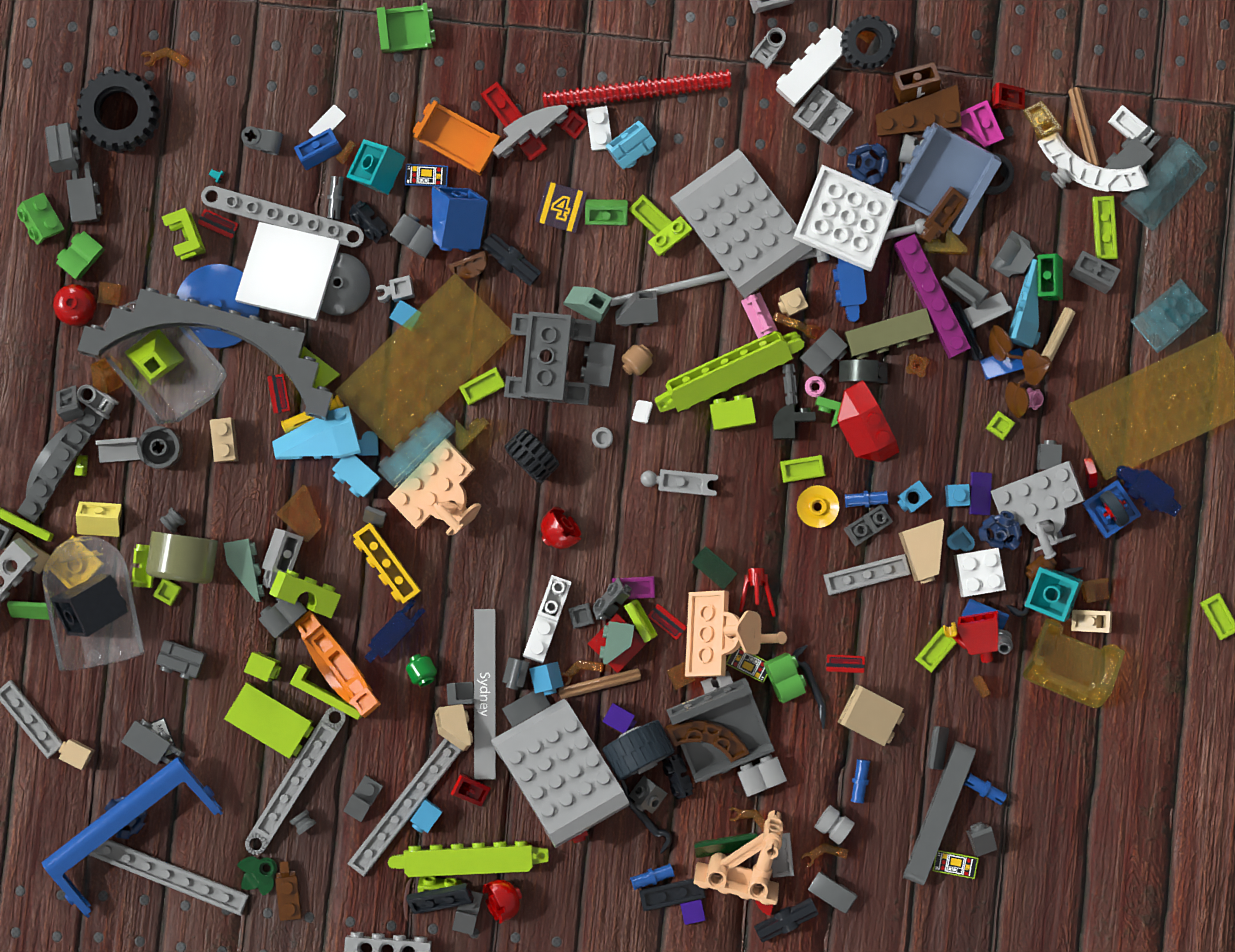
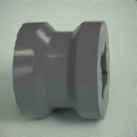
(172, 520)
(303, 822)

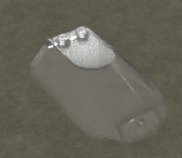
(179, 390)
(74, 564)

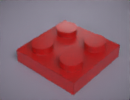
(621, 660)

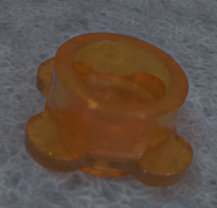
(911, 368)

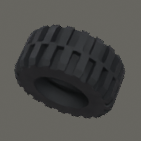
(99, 91)

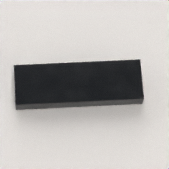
(670, 894)
(440, 898)

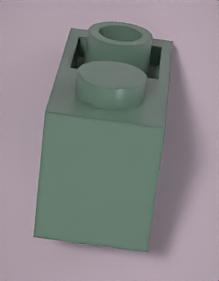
(588, 302)
(618, 640)

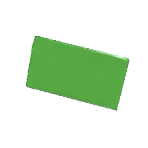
(606, 212)
(29, 610)

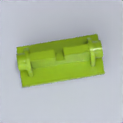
(669, 236)
(139, 575)
(430, 883)

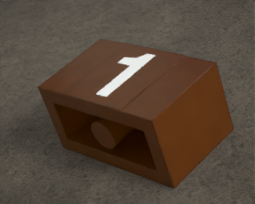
(916, 82)

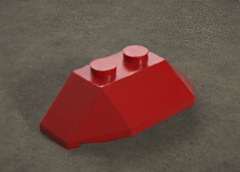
(865, 425)

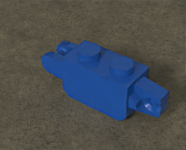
(851, 288)

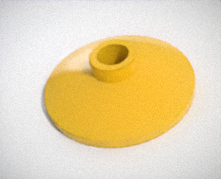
(829, 506)

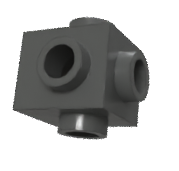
(647, 795)

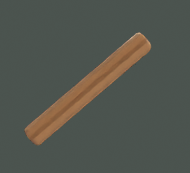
(1083, 126)
(599, 683)

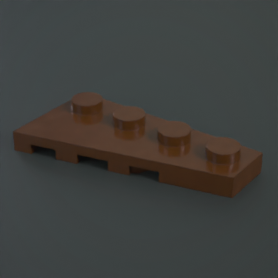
(916, 115)

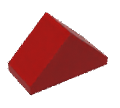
(1008, 97)
(470, 790)

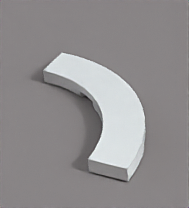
(1089, 174)

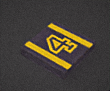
(561, 207)

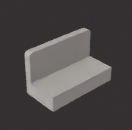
(987, 310)
(118, 450)

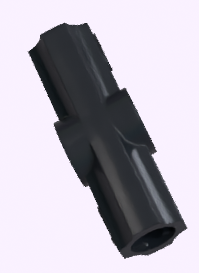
(511, 259)
(786, 920)

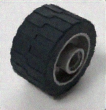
(638, 750)

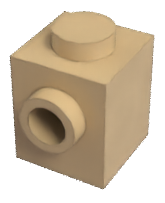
(792, 302)
(75, 753)

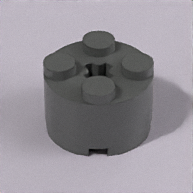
(150, 440)

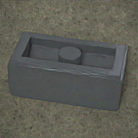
(938, 747)

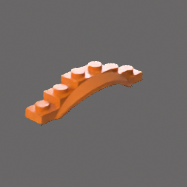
(336, 665)

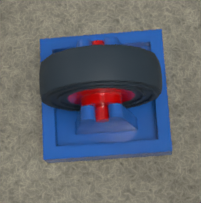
(1111, 509)

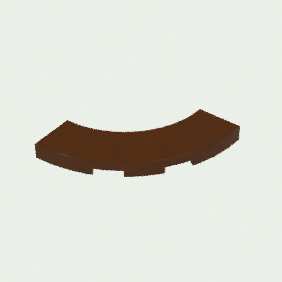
(709, 732)

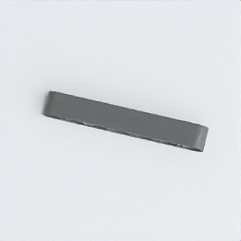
(939, 813)

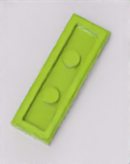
(1105, 227)
(26, 525)

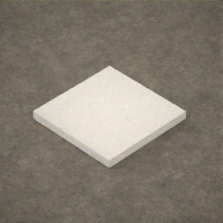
(845, 218)
(287, 271)

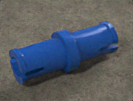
(866, 499)
(860, 781)
(985, 789)
(652, 876)

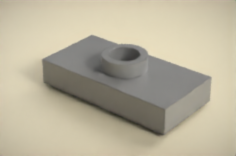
(783, 863)

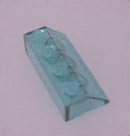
(1167, 184)
(416, 448)

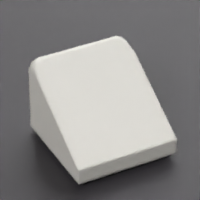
(642, 411)

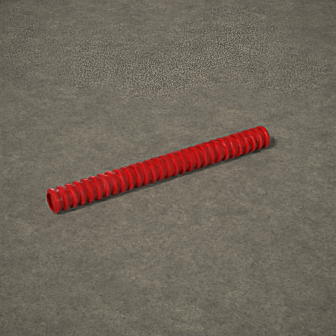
(638, 89)

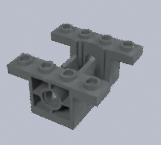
(548, 379)

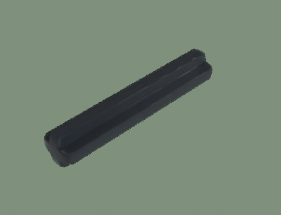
(975, 350)

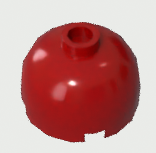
(74, 305)
(559, 530)
(503, 899)

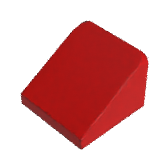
(572, 124)

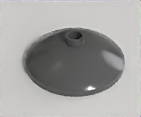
(353, 289)

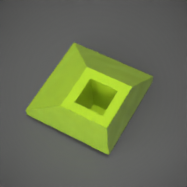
(154, 356)

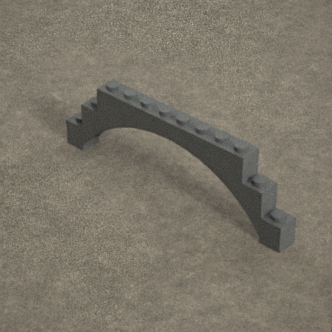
(160, 311)

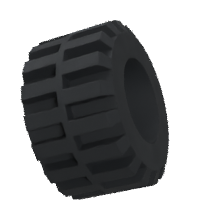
(875, 26)
(532, 455)

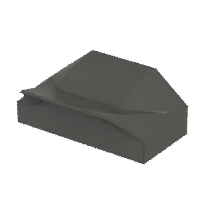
(1013, 256)

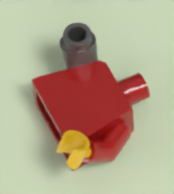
(980, 635)

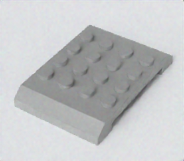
(741, 223)
(560, 772)

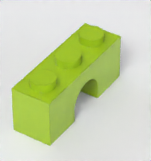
(289, 587)

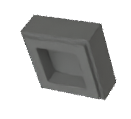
(581, 615)

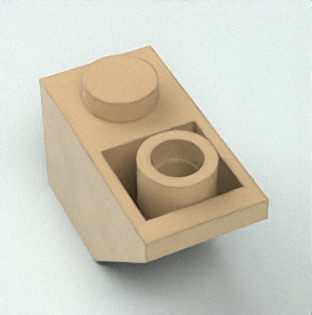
(452, 725)

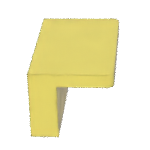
(98, 519)

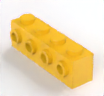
(387, 563)

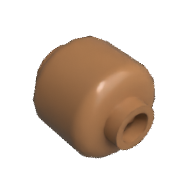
(637, 360)

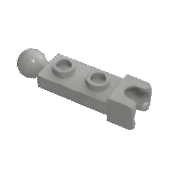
(680, 482)

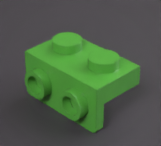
(39, 218)

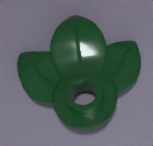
(256, 876)

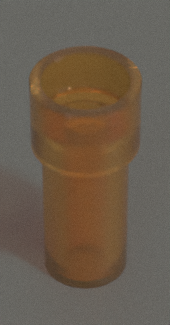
(343, 156)

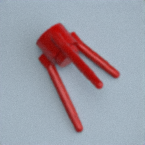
(756, 577)

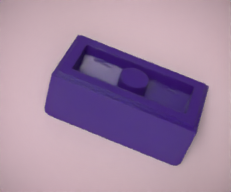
(980, 493)

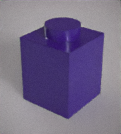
(619, 718)

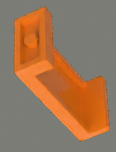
(456, 137)

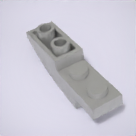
(535, 122)

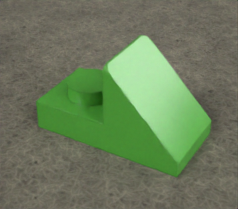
(826, 406)

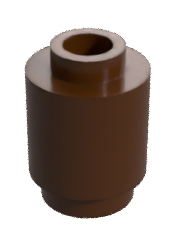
(1040, 561)

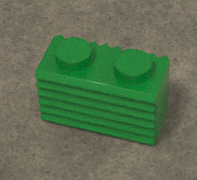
(1050, 277)

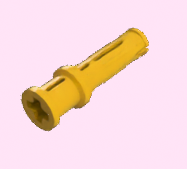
(301, 419)

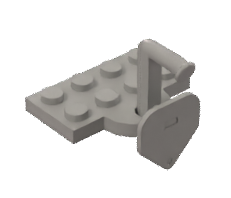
(1042, 498)

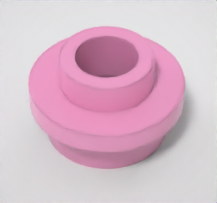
(822, 386)

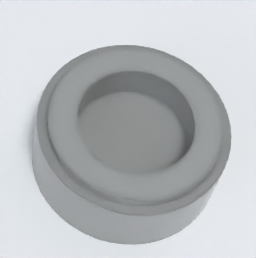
(602, 437)

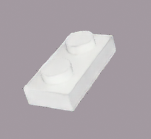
(599, 128)

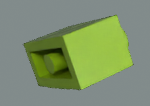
(732, 413)
(262, 667)

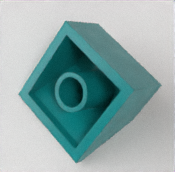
(376, 166)
(1053, 593)

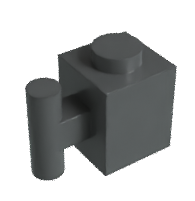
(515, 673)

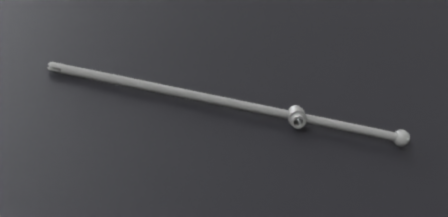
(821, 257)

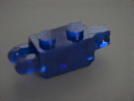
(1149, 489)
(393, 632)

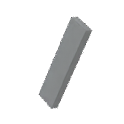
(866, 574)
(29, 719)

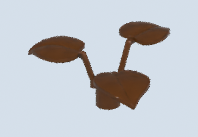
(1034, 367)

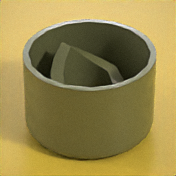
(181, 557)

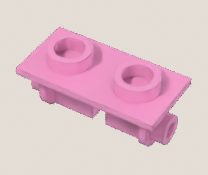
(759, 315)

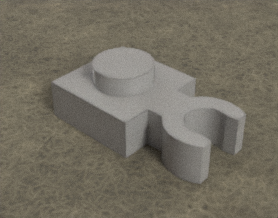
(399, 289)

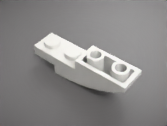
(547, 619)

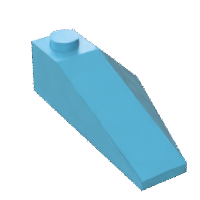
(1026, 315)
(321, 438)

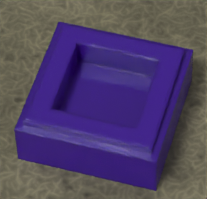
(692, 911)

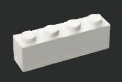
(811, 67)

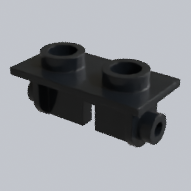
(361, 215)
(679, 785)

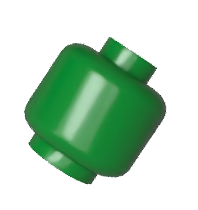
(421, 670)

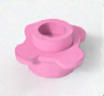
(1036, 398)

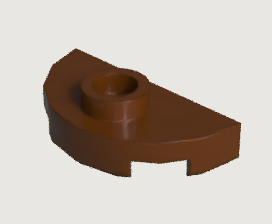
(470, 266)

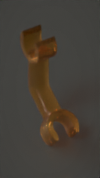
(178, 58)
(784, 320)
(581, 664)
(749, 814)
(840, 852)

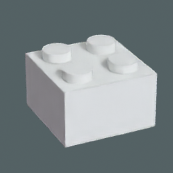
(979, 572)

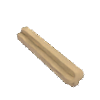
(1058, 333)

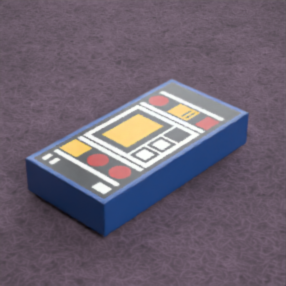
(426, 175)

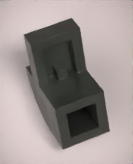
(867, 370)
(784, 421)

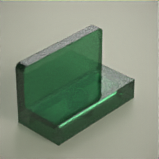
(714, 568)

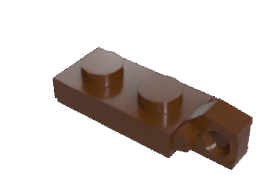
(943, 214)
(288, 893)

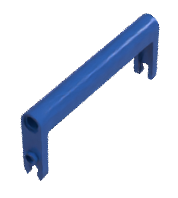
(116, 819)

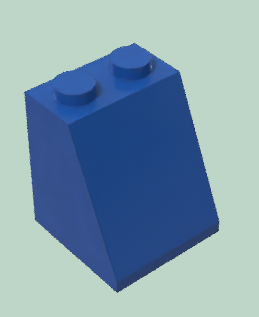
(457, 218)

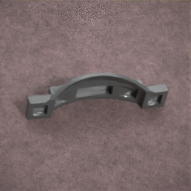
(55, 462)

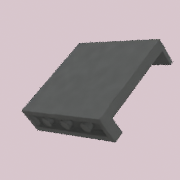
(736, 710)

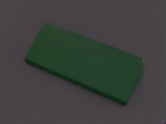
(722, 845)

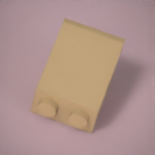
(923, 549)
(871, 715)

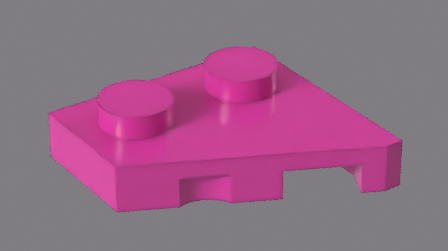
(981, 124)

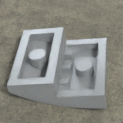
(823, 114)

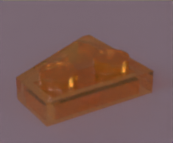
(301, 514)

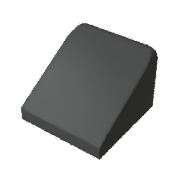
(374, 516)

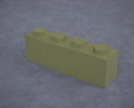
(888, 333)

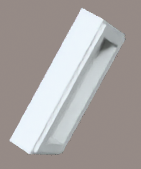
(1129, 124)

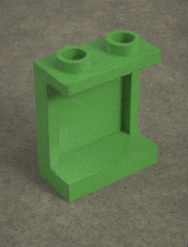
(405, 28)

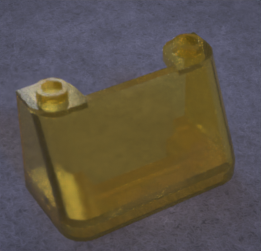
(1073, 666)

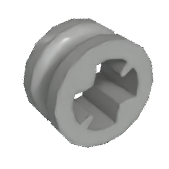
(1061, 177)

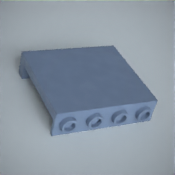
(944, 162)

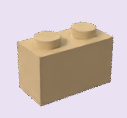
(224, 440)

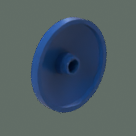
(216, 286)

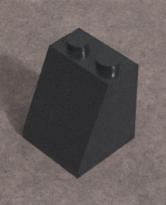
(89, 605)

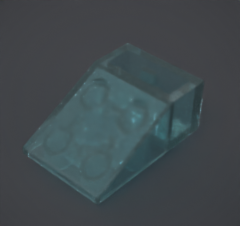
(1169, 316)

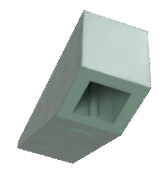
(242, 562)

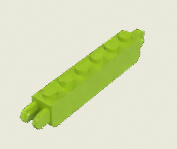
(729, 370)
(469, 860)

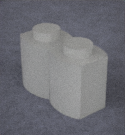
(762, 775)

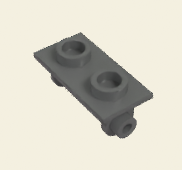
(604, 607)

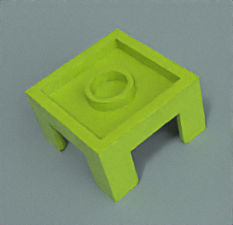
(194, 245)

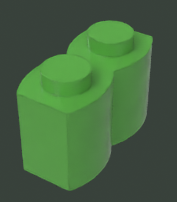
(79, 255)
(784, 677)

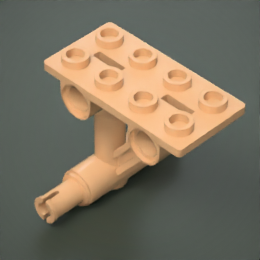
(748, 883)

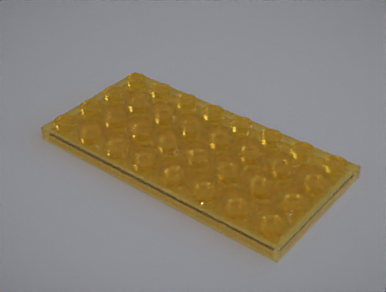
(424, 361)
(1159, 406)

